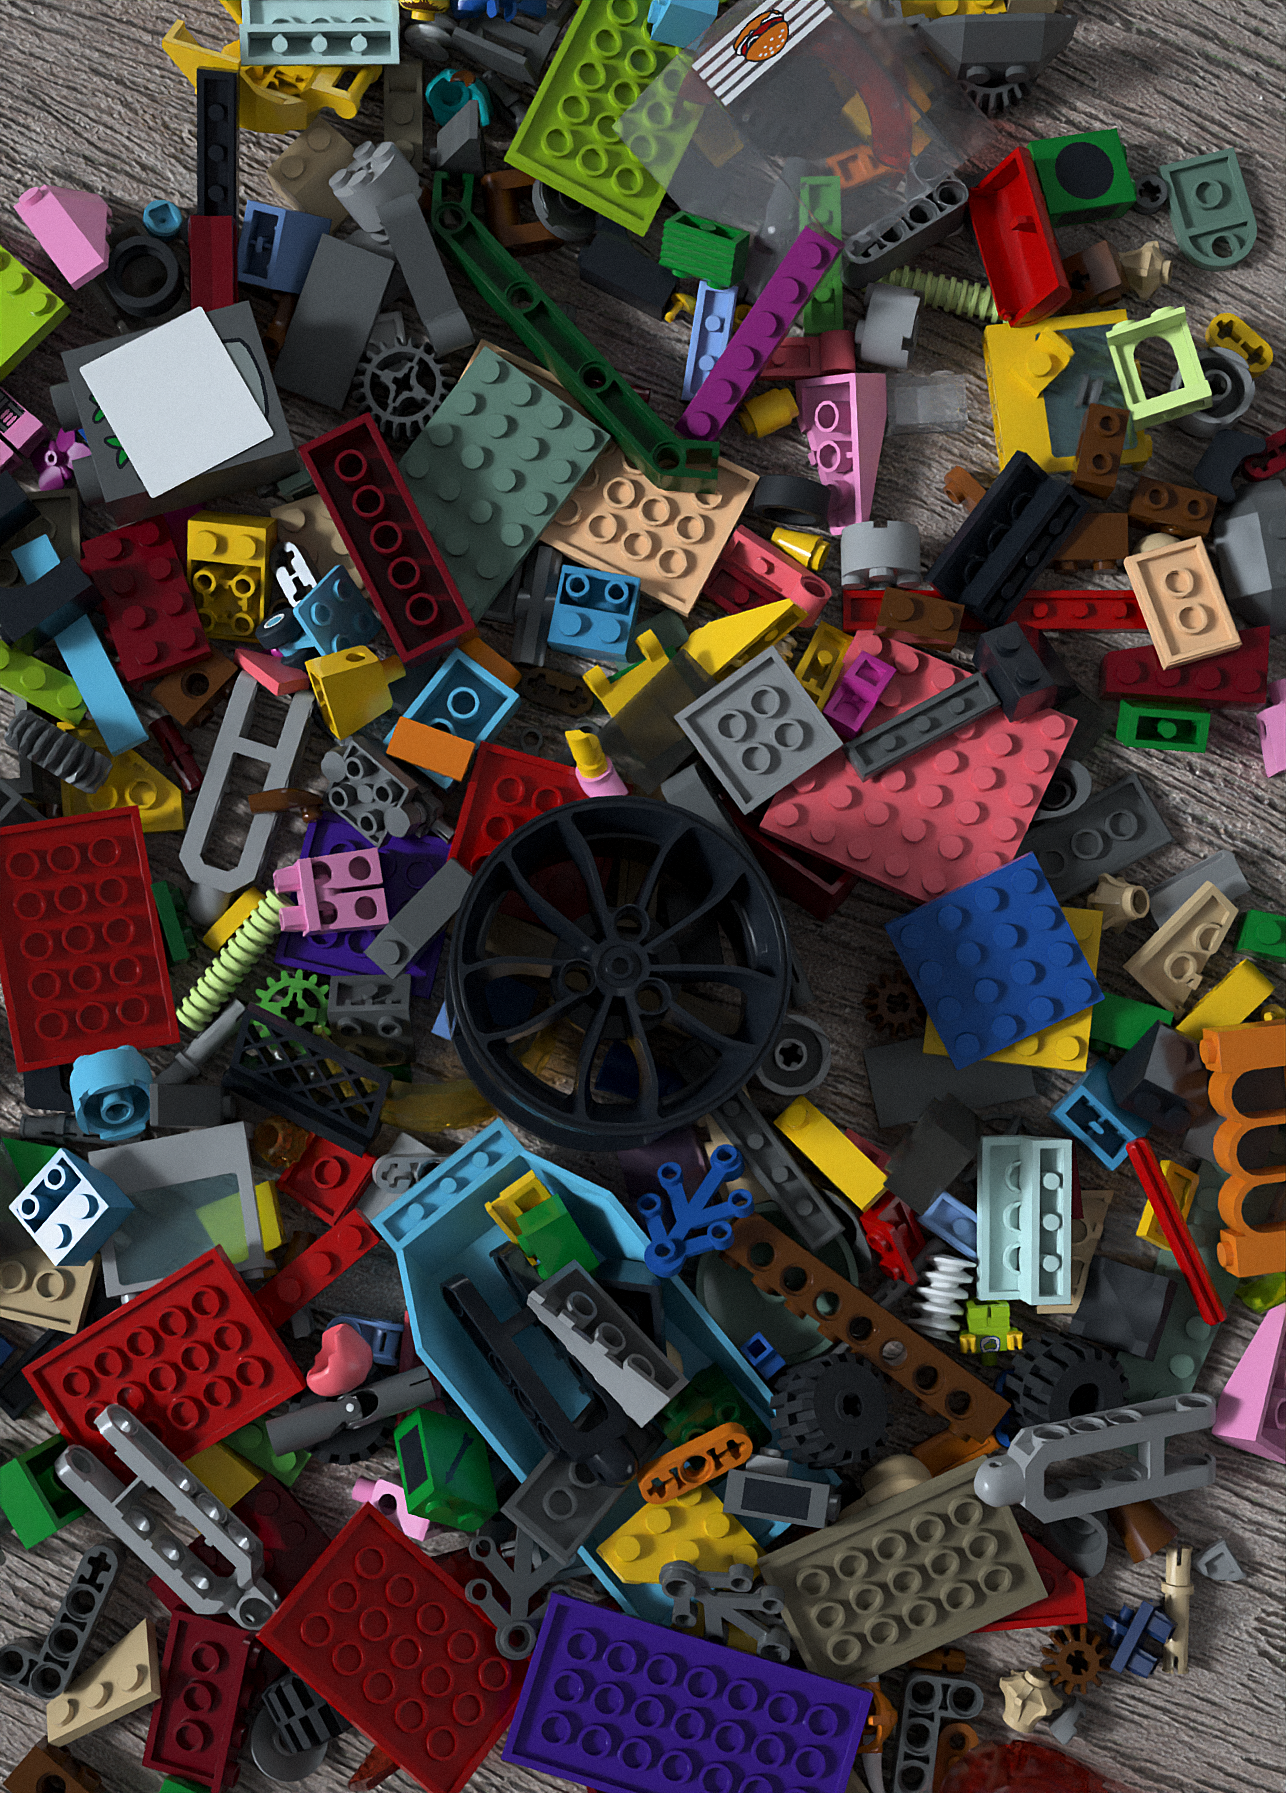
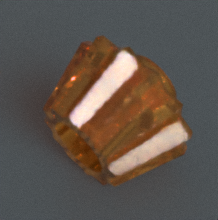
(279, 1141)

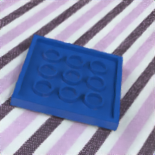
(994, 960)

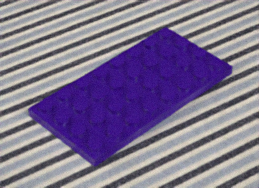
(676, 1712)

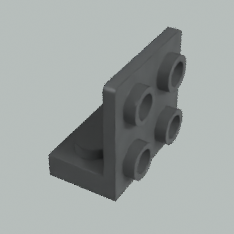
(373, 1017)

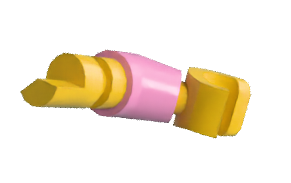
(593, 768)

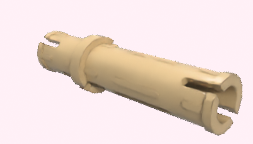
(1177, 1599)

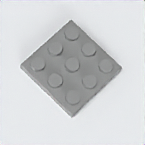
(758, 729)

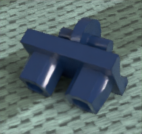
(1148, 1621)

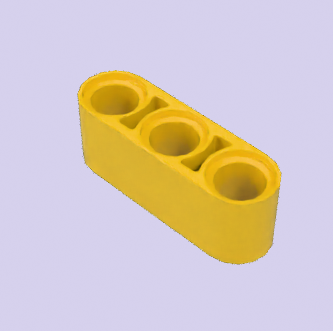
(1227, 1001)

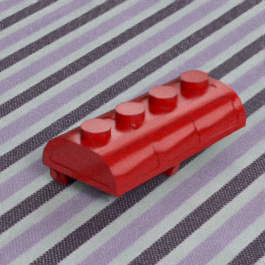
(1018, 242)

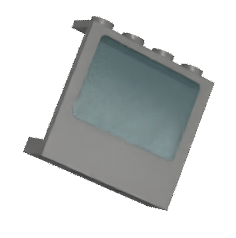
(187, 1199)

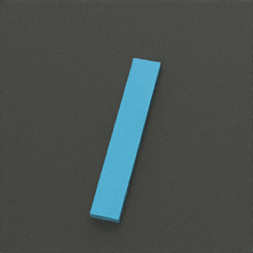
(87, 660)

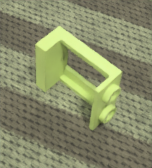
(1173, 327)

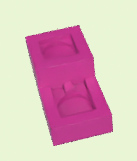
(858, 694)

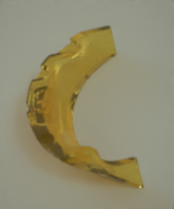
(448, 1104)

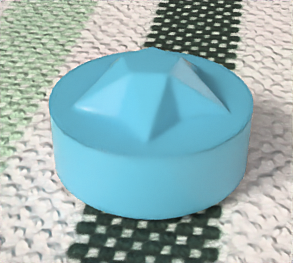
(162, 220)

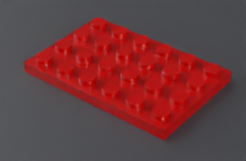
(81, 939)
(180, 1356)
(399, 1652)

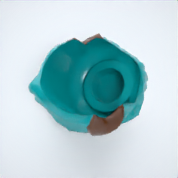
(452, 91)

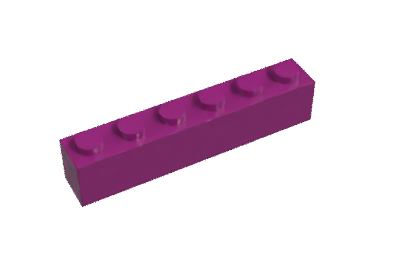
(760, 334)

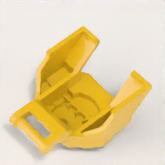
(272, 96)

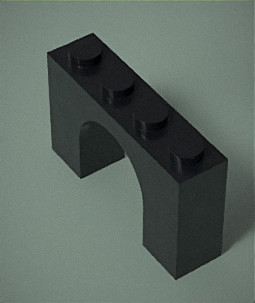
(624, 273)
(53, 602)

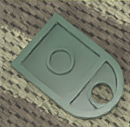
(1208, 206)

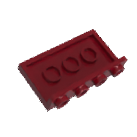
(145, 601)
(203, 1699)

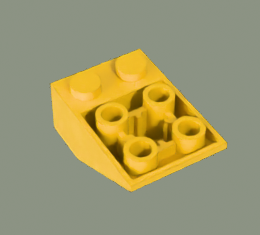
(231, 571)

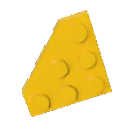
(129, 784)
(681, 1529)

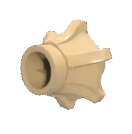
(1146, 269)
(1118, 901)
(1028, 1698)

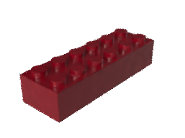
(389, 541)

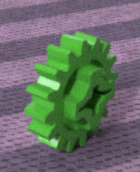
(298, 993)

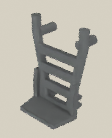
(472, 42)

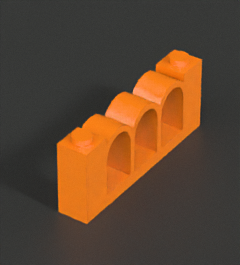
(1230, 1053)

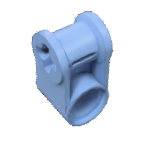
(373, 1332)

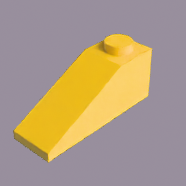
(736, 639)
(822, 662)
(832, 1152)

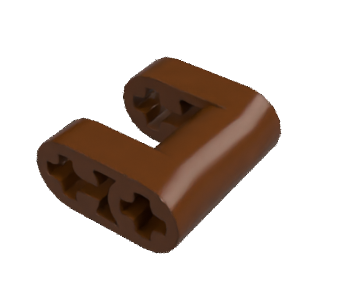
(500, 197)

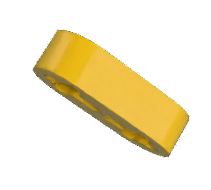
(1241, 340)
(232, 919)

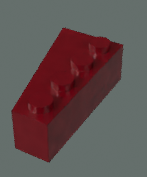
(1220, 682)

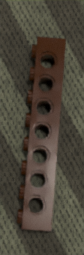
(983, 1404)

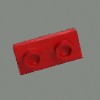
(893, 1236)

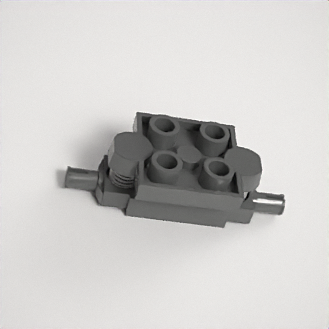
(379, 792)

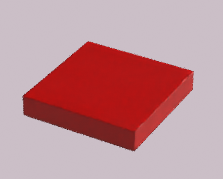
(327, 1179)

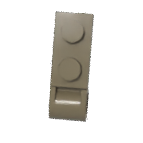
(405, 109)

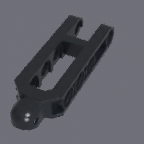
(601, 1449)

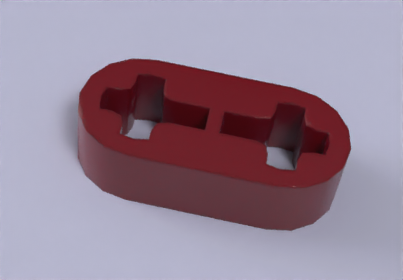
(1274, 466)

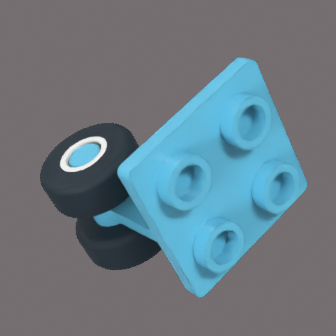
(324, 622)

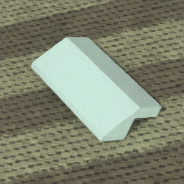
(320, 32)
(1024, 1219)

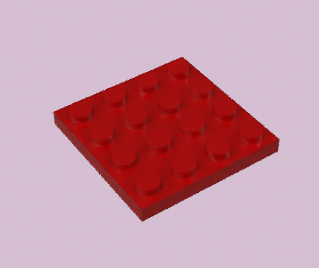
(503, 795)

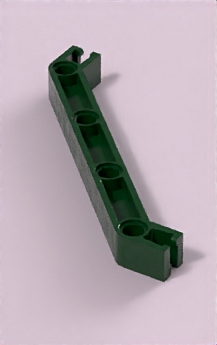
(564, 348)

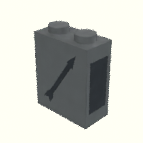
(781, 1498)

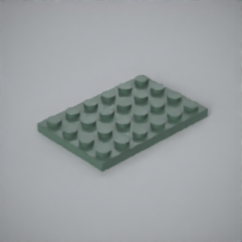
(497, 472)

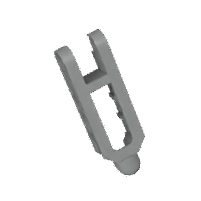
(212, 887)
(1154, 1475)
(120, 1508)

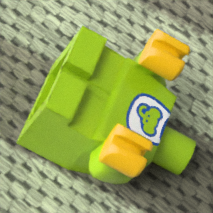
(988, 1329)

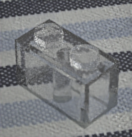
(926, 404)

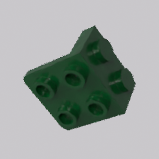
(177, 936)
(705, 1405)

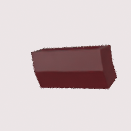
(213, 262)

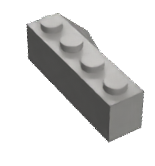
(607, 1342)

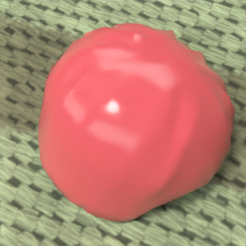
(340, 1362)

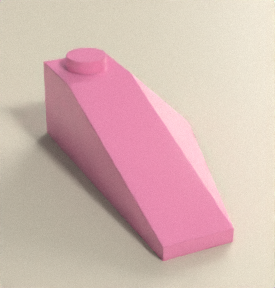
(69, 229)
(845, 433)
(1254, 1399)

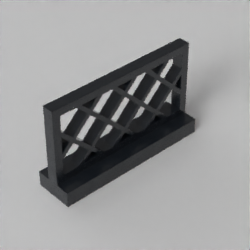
(298, 1098)

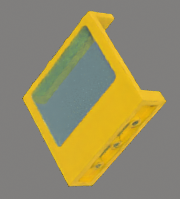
(1050, 424)

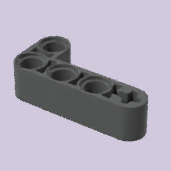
(922, 227)
(425, 275)
(697, 792)
(70, 1616)
(927, 1712)

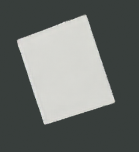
(176, 402)

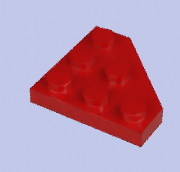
(1065, 1595)

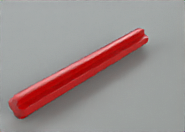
(1176, 1231)

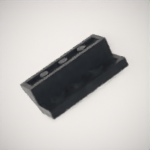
(1007, 541)

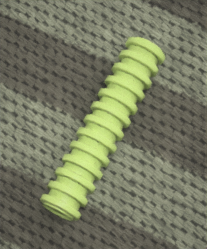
(946, 292)
(233, 962)

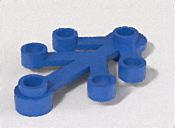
(695, 1214)

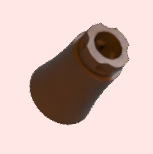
(1142, 1528)

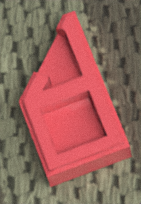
(271, 672)

